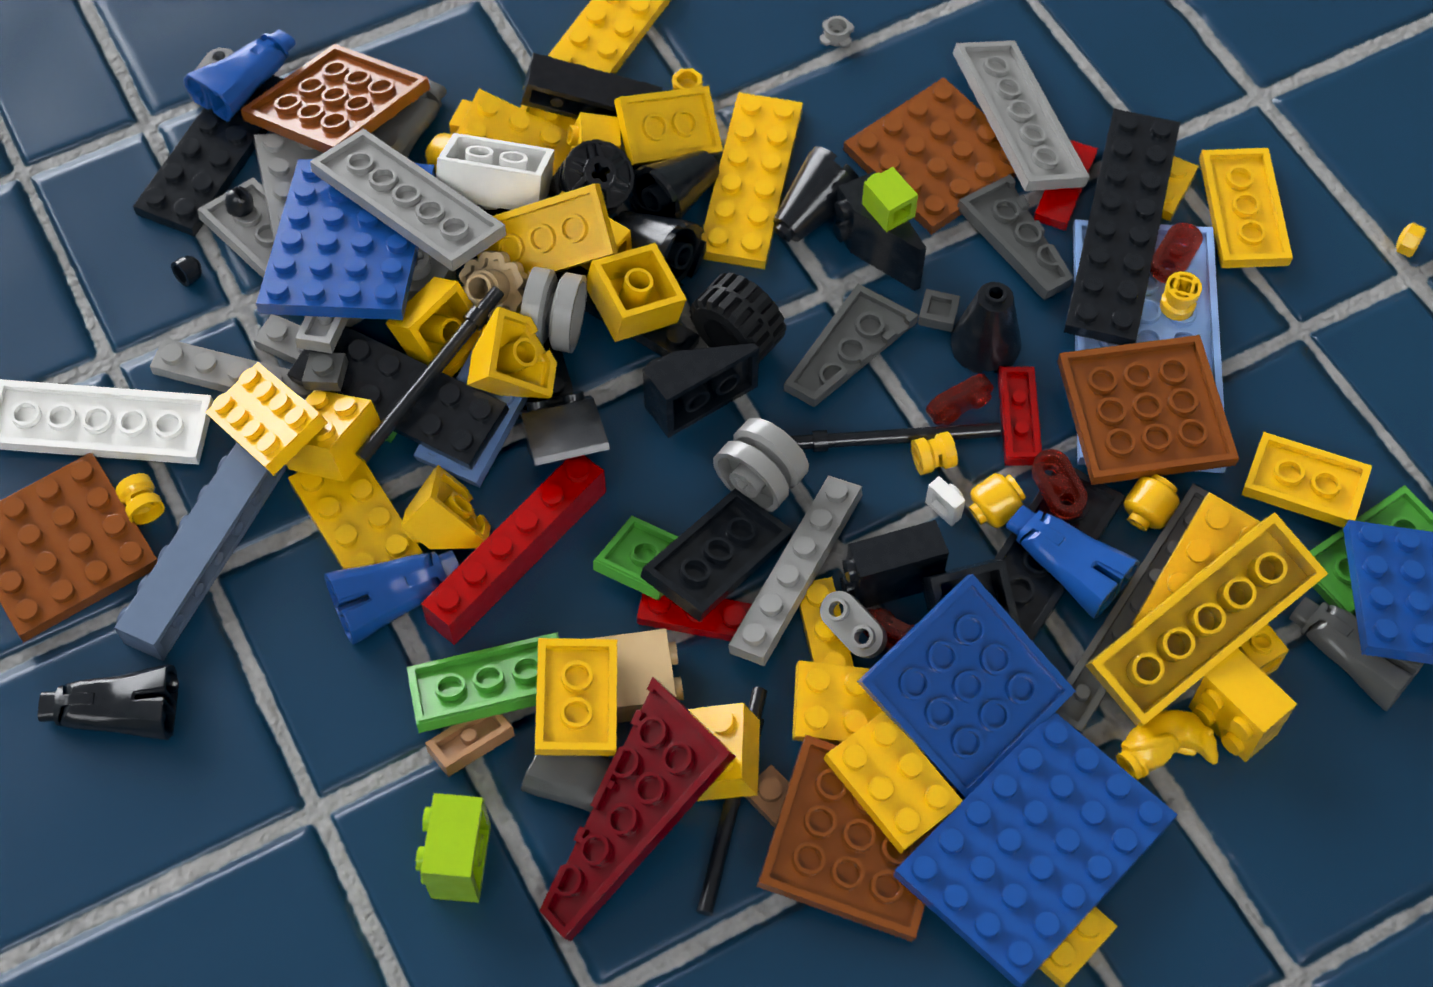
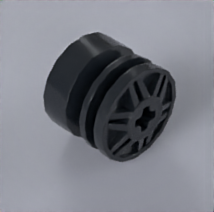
(598, 161)

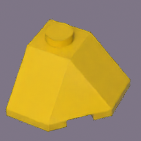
(511, 358)
(443, 515)

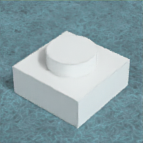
(945, 500)

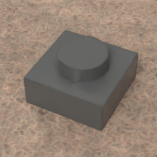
(939, 310)
(325, 371)

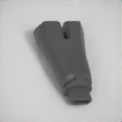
(411, 122)
(1337, 636)
(566, 778)

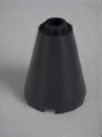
(673, 185)
(811, 195)
(675, 238)
(988, 330)

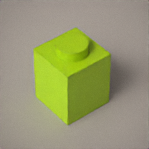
(889, 199)

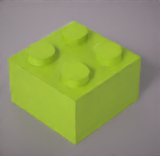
(454, 847)

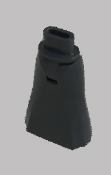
(130, 703)

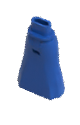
(233, 80)
(1081, 564)
(384, 591)

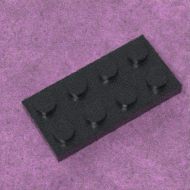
(716, 554)

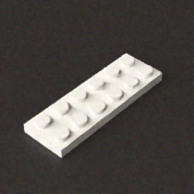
(103, 421)

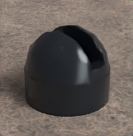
(234, 204)
(186, 270)

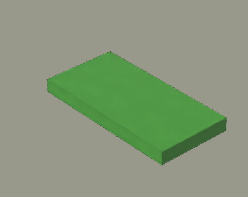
(1396, 510)
(475, 684)

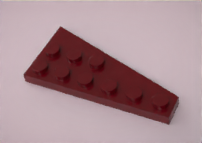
(642, 797)

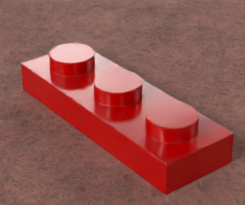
(718, 624)

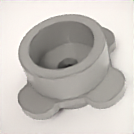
(837, 32)

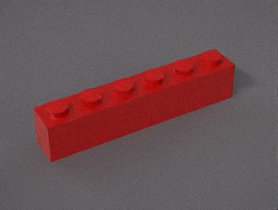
(514, 548)

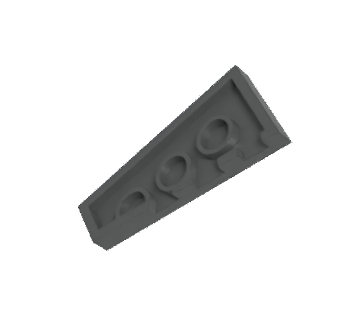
(1009, 227)
(850, 341)

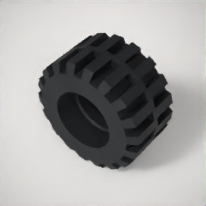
(737, 313)

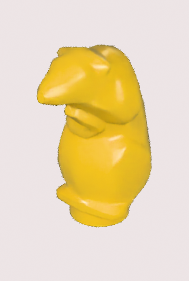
(1166, 733)

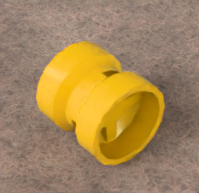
(1180, 296)
(934, 453)
(139, 497)

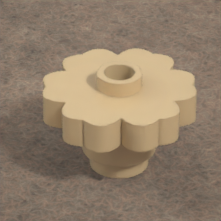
(494, 270)

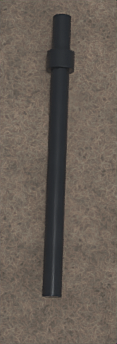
(475, 320)
(822, 440)
(726, 826)

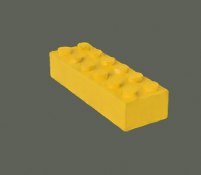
(1206, 619)

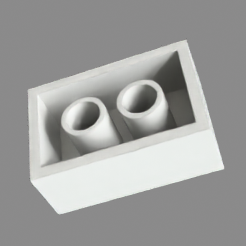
(496, 171)

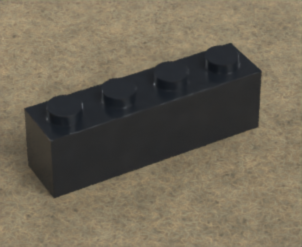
(573, 88)

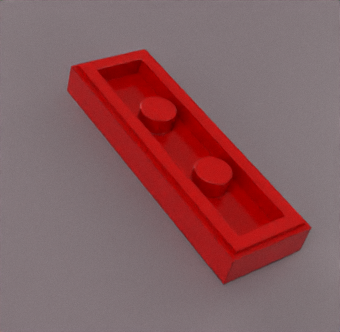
(1059, 204)
(1019, 415)

